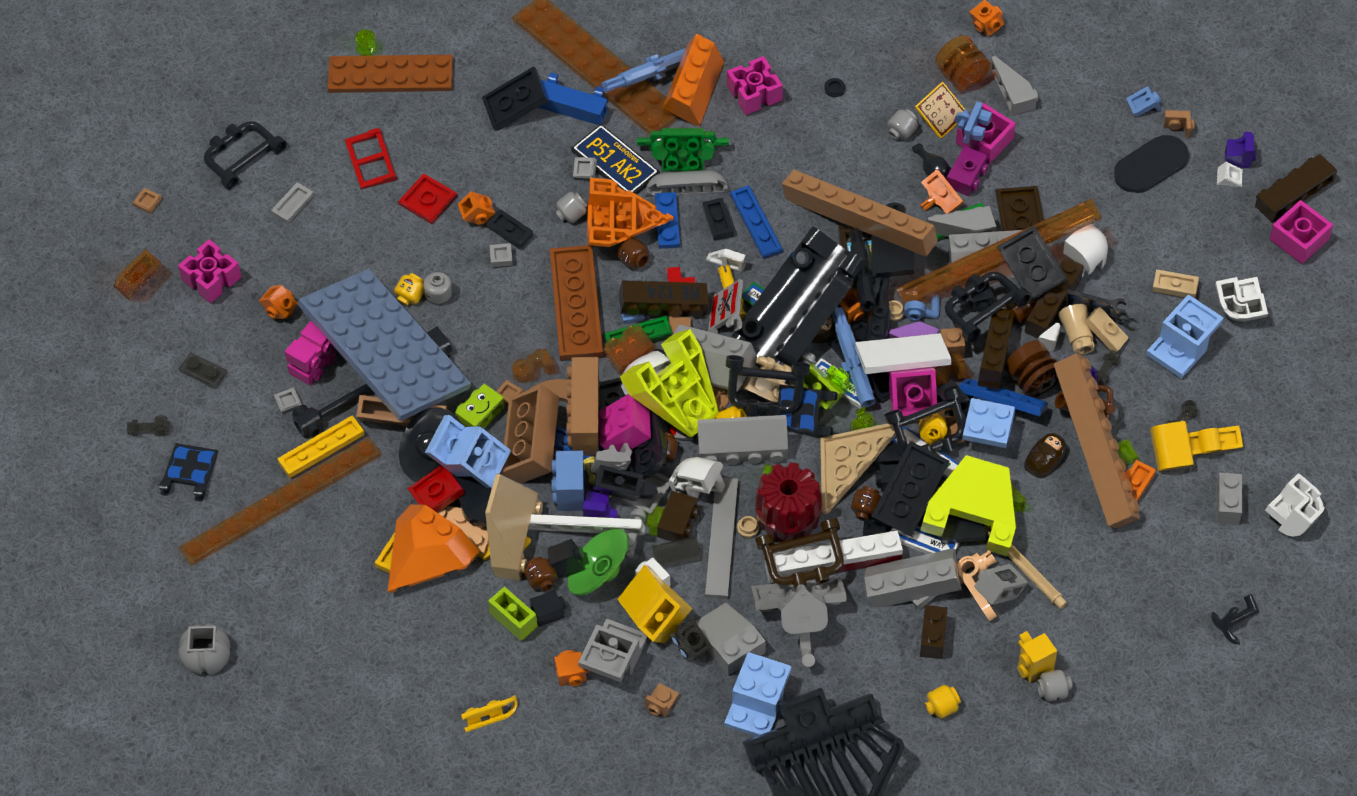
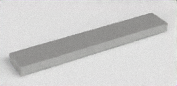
(721, 540)

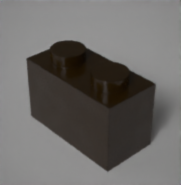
(677, 517)
(933, 632)

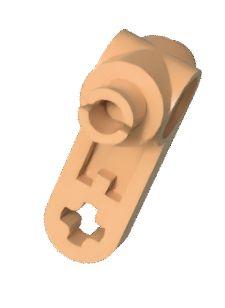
(980, 563)

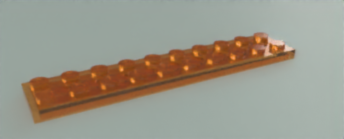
(593, 63)

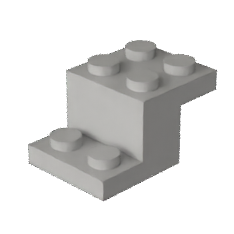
(613, 650)

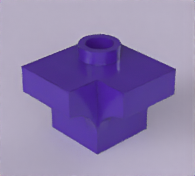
(1241, 151)
(598, 506)

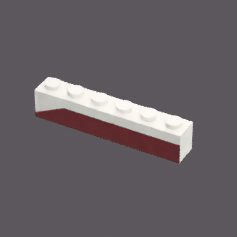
(857, 553)

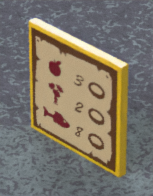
(940, 109)

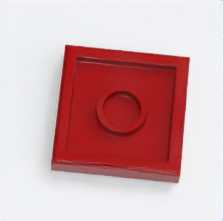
(427, 198)
(436, 489)

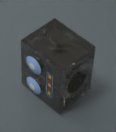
(697, 639)

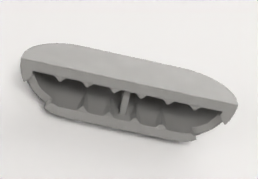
(687, 183)

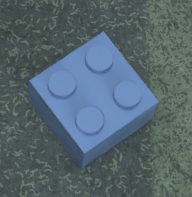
(568, 480)

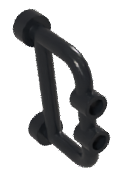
(228, 176)
(969, 329)
(753, 406)
(947, 444)

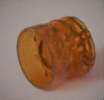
(962, 62)

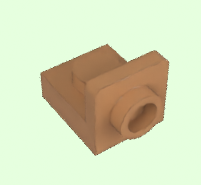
(1179, 119)
(661, 700)

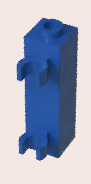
(574, 102)

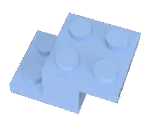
(1184, 336)
(988, 422)
(467, 451)
(757, 695)

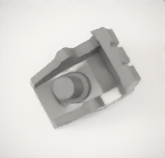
(612, 458)

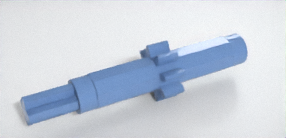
(654, 67)
(852, 365)

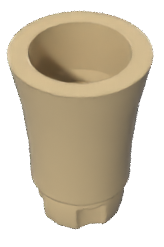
(1077, 331)

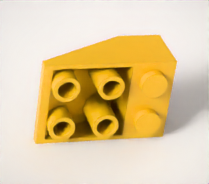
(653, 605)

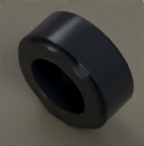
(834, 87)

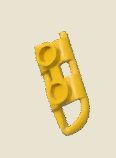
(493, 709)

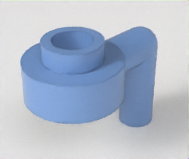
(916, 310)

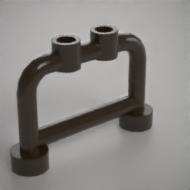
(820, 574)

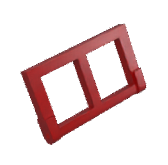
(371, 134)

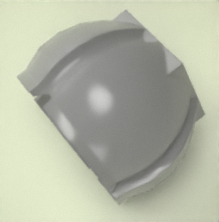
(204, 660)

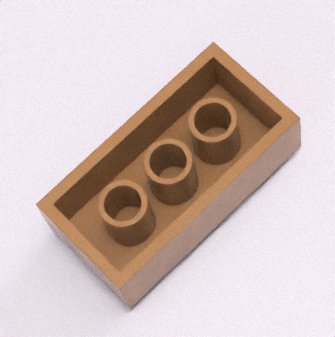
(583, 405)
(530, 434)

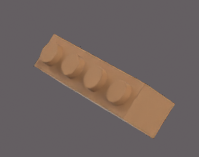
(374, 410)

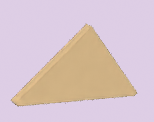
(847, 458)

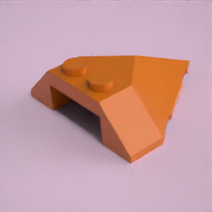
(618, 214)
(427, 548)

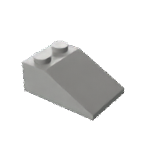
(730, 637)

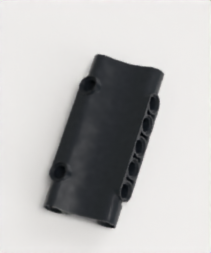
(800, 298)

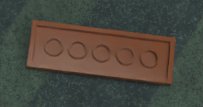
(390, 73)
(576, 302)

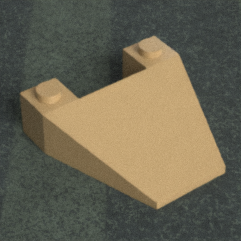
(507, 525)

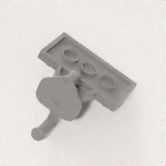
(801, 609)

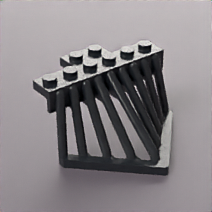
(811, 727)

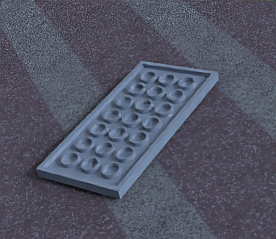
(384, 344)

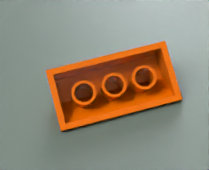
(694, 80)

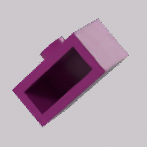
(967, 171)

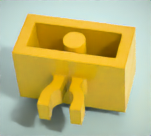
(1035, 656)

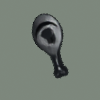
(931, 162)

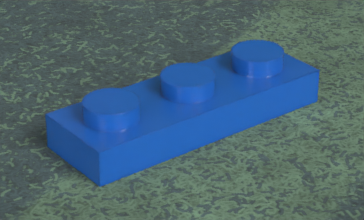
(669, 232)

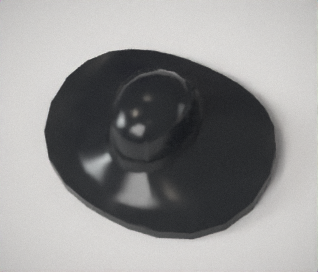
(415, 441)

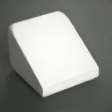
(1229, 175)
(1050, 337)

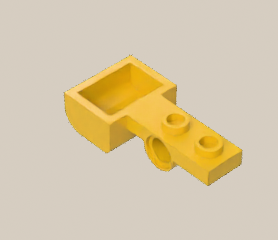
(1176, 446)

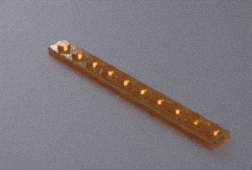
(990, 257)
(279, 501)

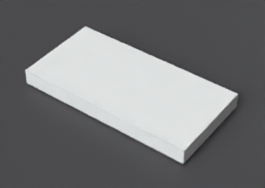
(903, 353)

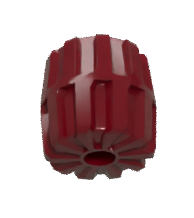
(788, 502)

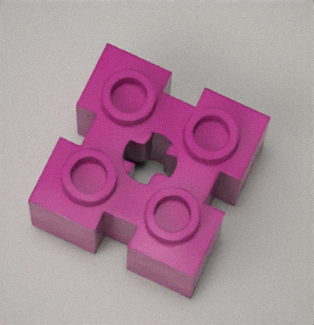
(754, 85)
(209, 271)
(309, 354)

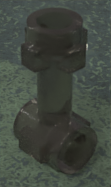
(1110, 359)
(1188, 412)
(159, 426)

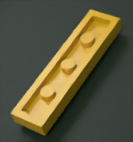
(320, 446)

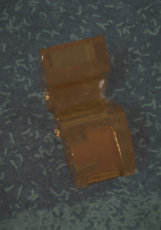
(957, 367)
(525, 369)

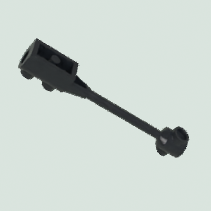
(880, 316)
(310, 419)

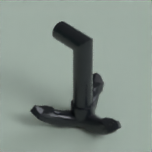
(1234, 617)

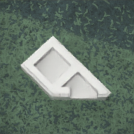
(728, 257)

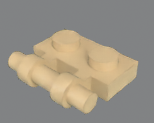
(766, 387)

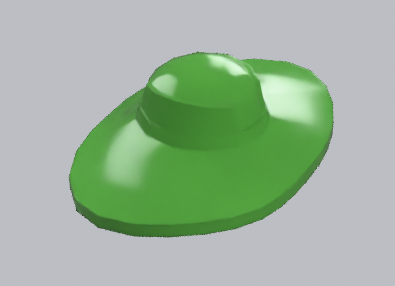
(600, 563)

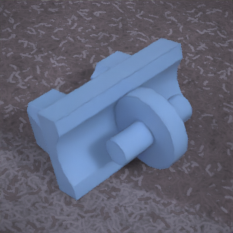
(970, 122)

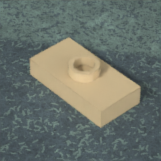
(1175, 283)
(1106, 329)

